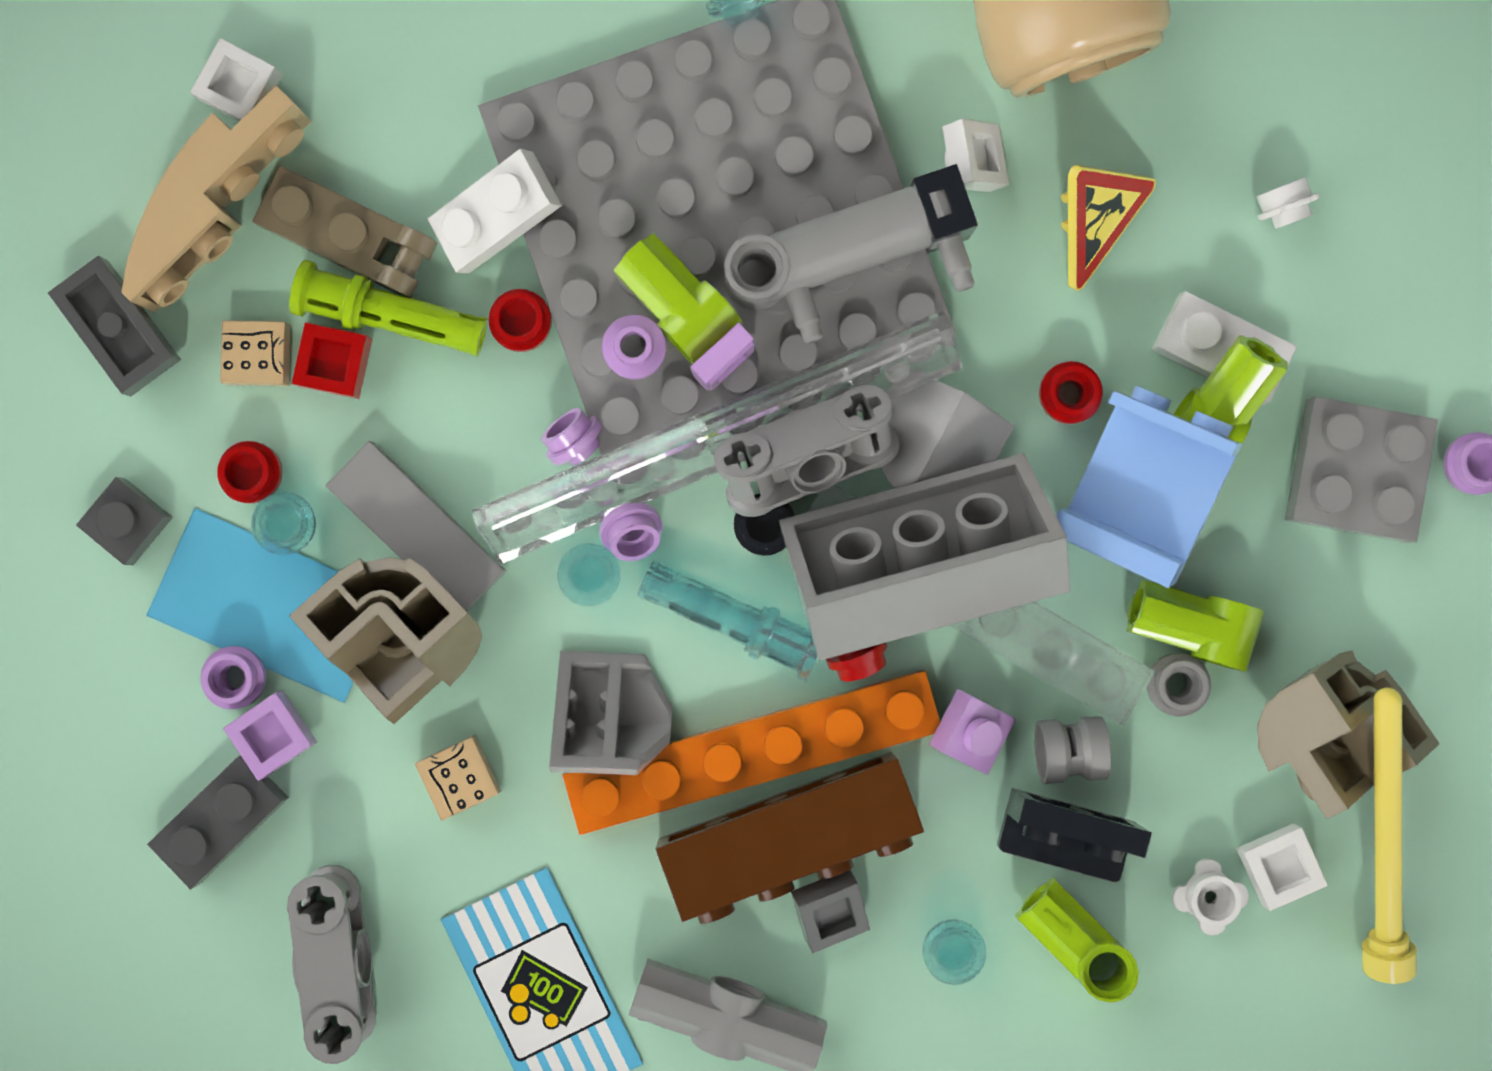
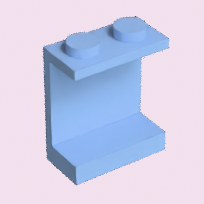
(1149, 486)

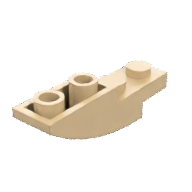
(187, 211)

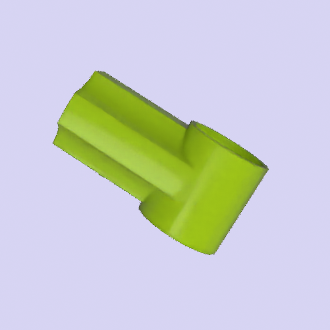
(687, 311)
(1237, 386)
(1209, 628)
(1076, 940)

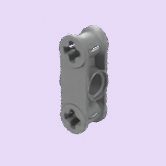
(808, 450)
(331, 963)

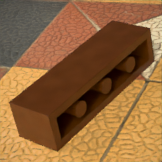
(788, 838)

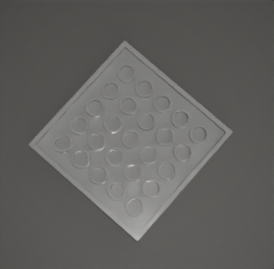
(701, 148)

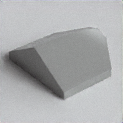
(941, 433)
(608, 714)

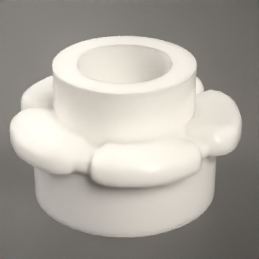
(1287, 203)

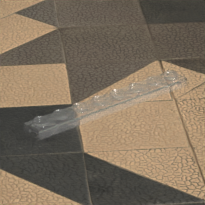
(687, 448)

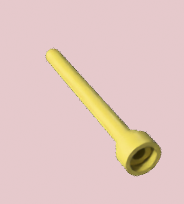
(1387, 950)

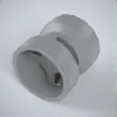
(1072, 749)

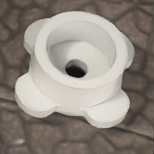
(1228, 899)

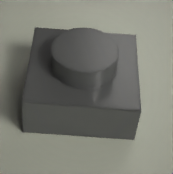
(124, 521)
(830, 911)

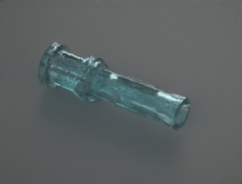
(760, 630)

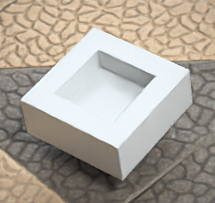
(234, 80)
(978, 154)
(1282, 867)

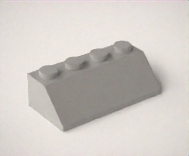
(926, 556)

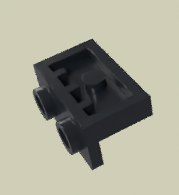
(1070, 835)

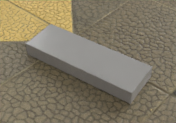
(415, 524)

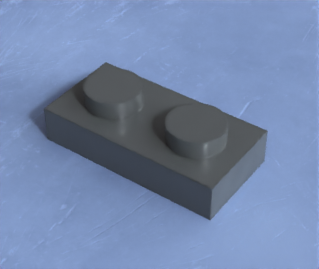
(113, 327)
(216, 822)

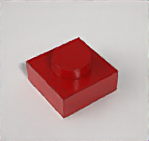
(331, 360)

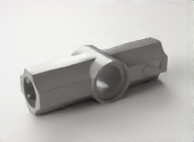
(728, 1018)

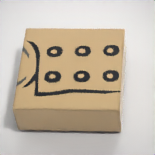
(255, 353)
(458, 777)

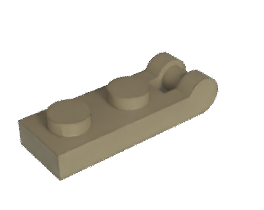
(342, 231)

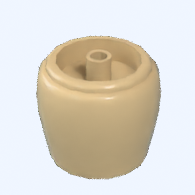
(1050, 38)

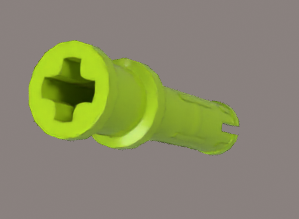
(361, 304)

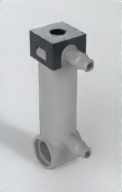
(924, 216)

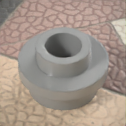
(1196, 690)

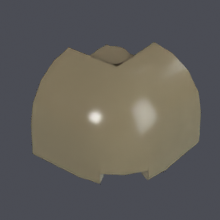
(390, 631)
(1327, 731)

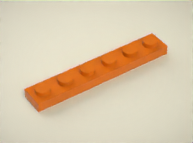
(759, 751)

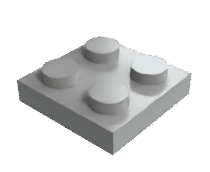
(1361, 469)

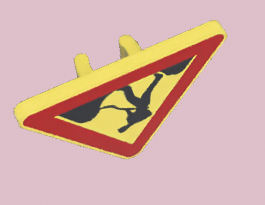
(1098, 213)

